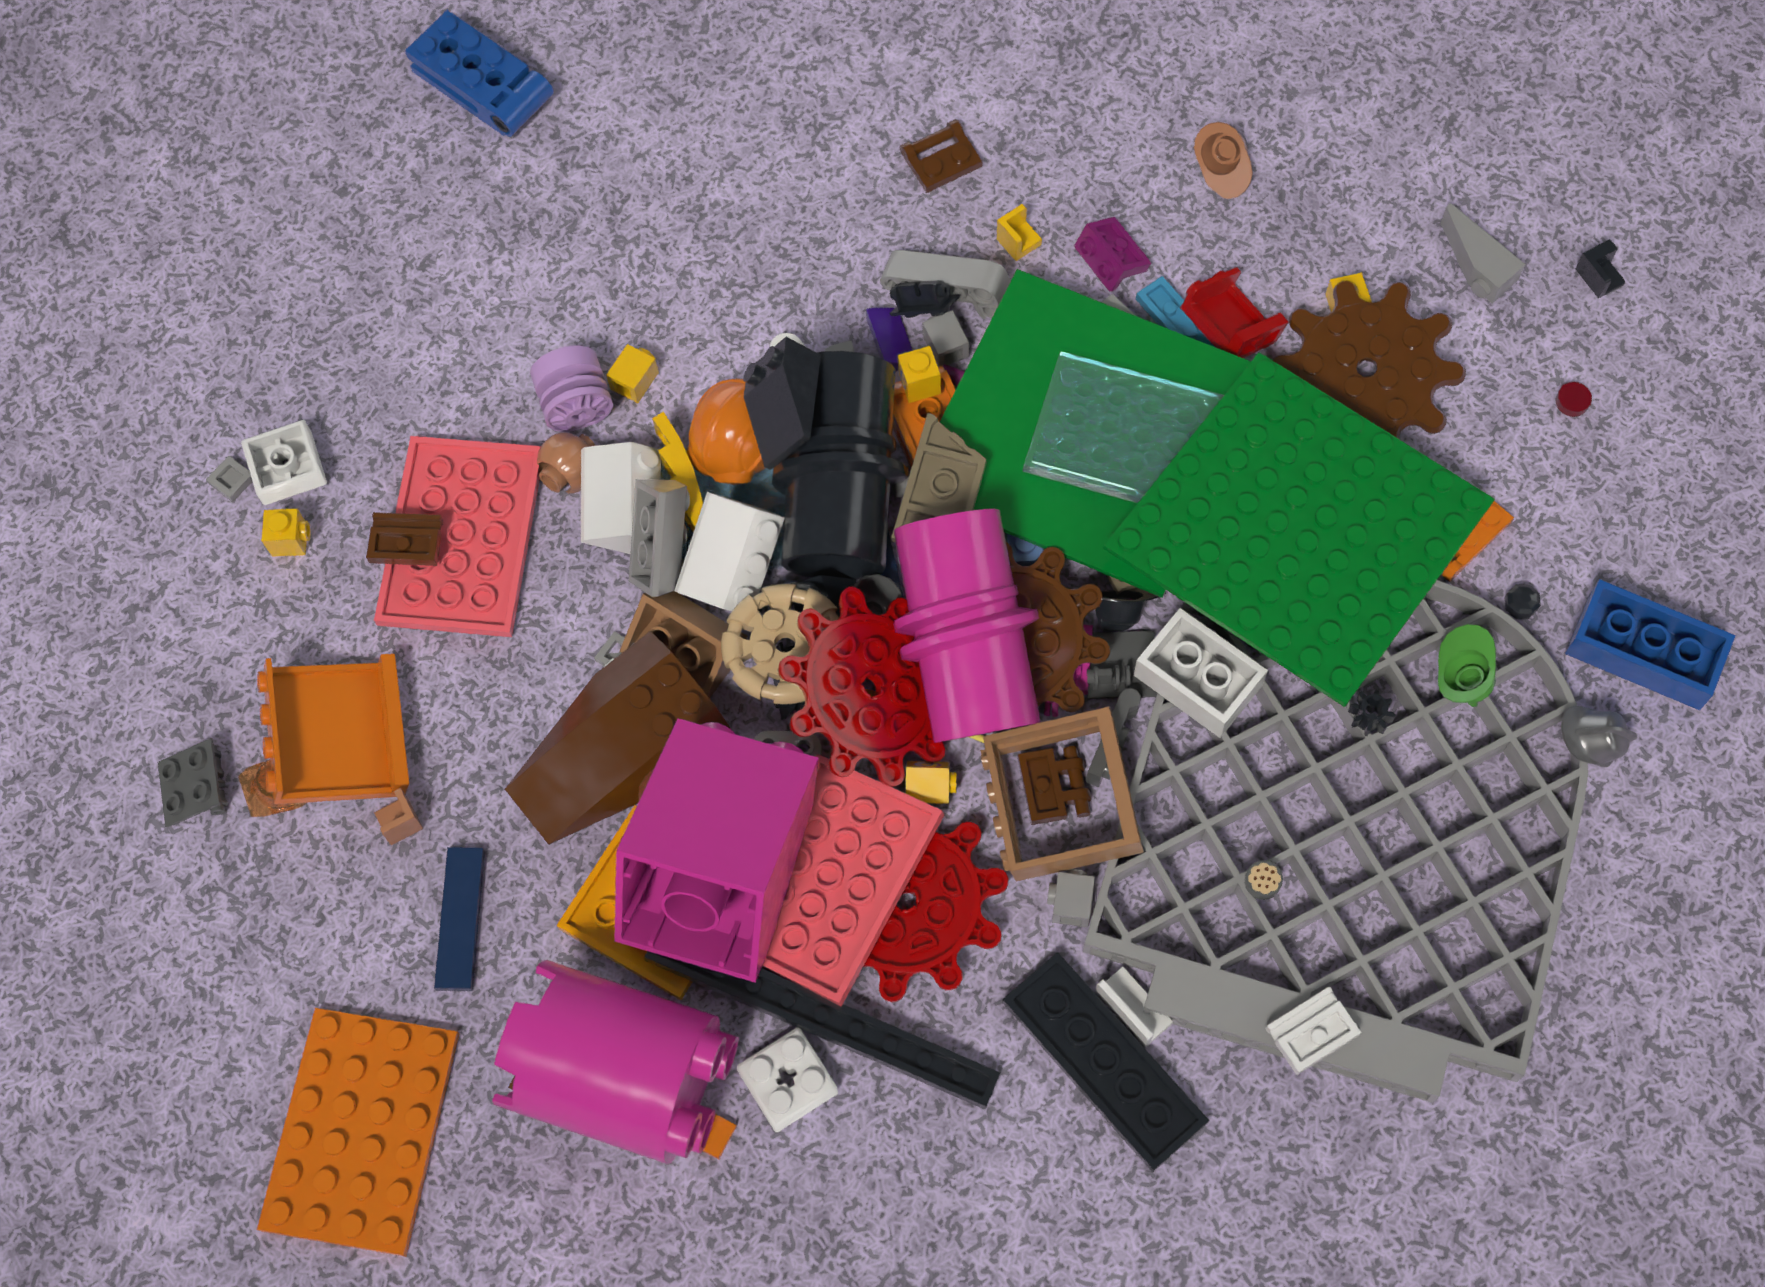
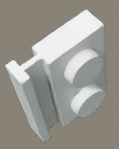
(1313, 1030)

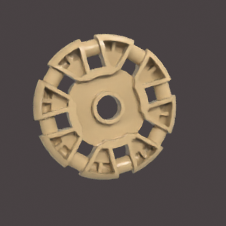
(765, 633)

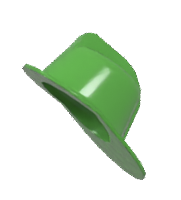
(1467, 665)

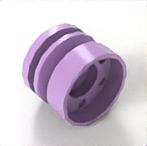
(571, 388)

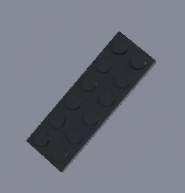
(1105, 1062)

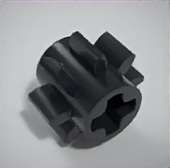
(1371, 703)

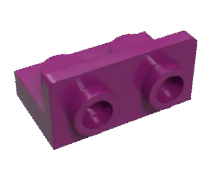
(1111, 252)

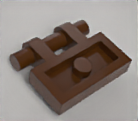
(1043, 789)

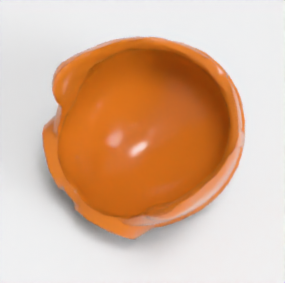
(723, 436)

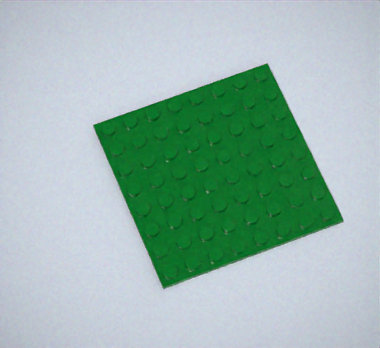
(1006, 389)
(1300, 527)

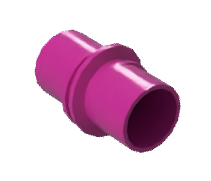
(965, 624)

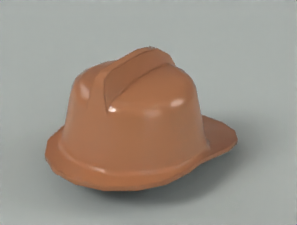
(1223, 159)

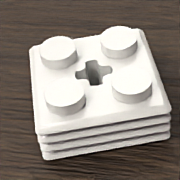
(265, 457)
(782, 1103)

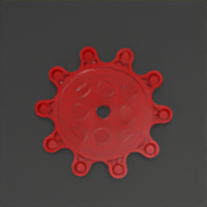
(836, 702)
(944, 917)

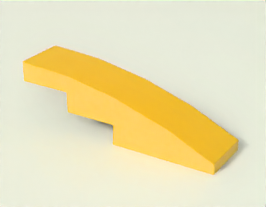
(678, 466)

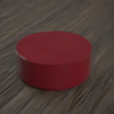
(1573, 399)

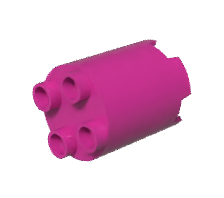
(614, 1064)

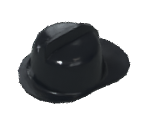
(1122, 610)

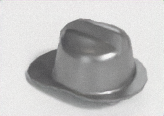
(1595, 735)

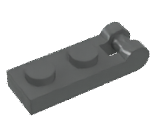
(1125, 708)

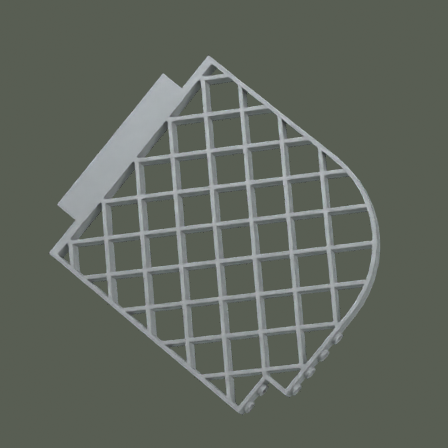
(1241, 1007)

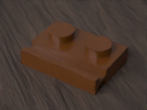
(404, 539)

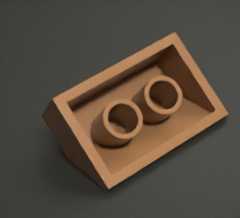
(687, 632)

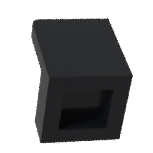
(1598, 271)

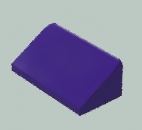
(888, 334)

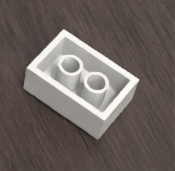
(1200, 672)

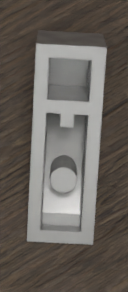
(1483, 260)

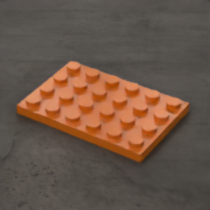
(359, 1132)

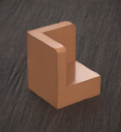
(398, 819)

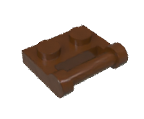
(945, 164)

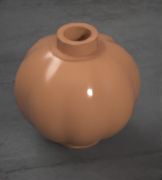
(561, 461)

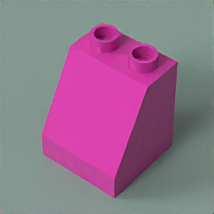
(713, 848)

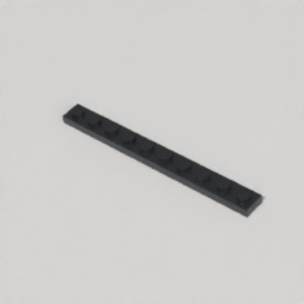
(847, 1029)

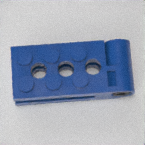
(478, 74)

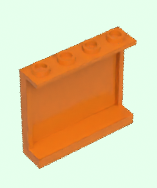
(333, 731)

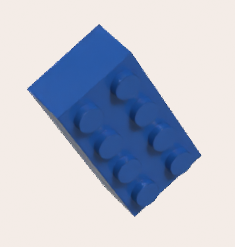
(1650, 645)

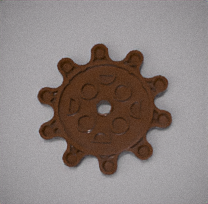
(1390, 339)
(1057, 639)

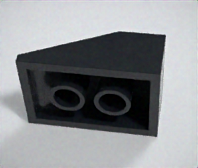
(782, 398)

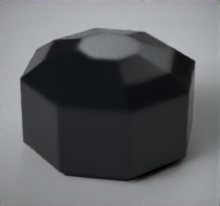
(1522, 601)

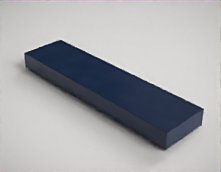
(459, 919)

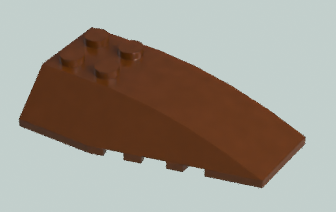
(608, 740)

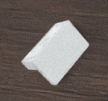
(1127, 1001)

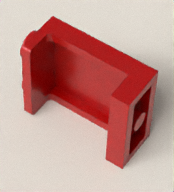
(1229, 316)

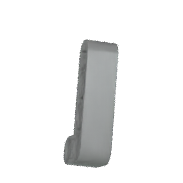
(973, 279)

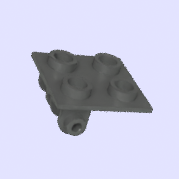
(1117, 672)
(191, 783)

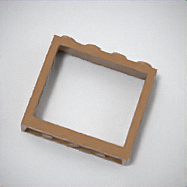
(1043, 734)

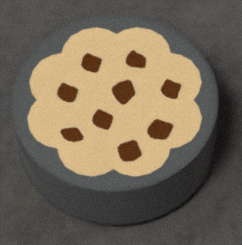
(1263, 880)

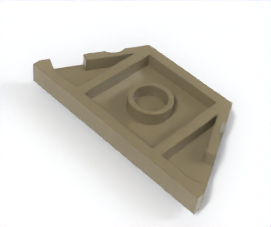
(942, 477)

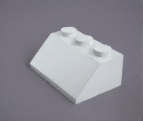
(609, 491)
(728, 552)

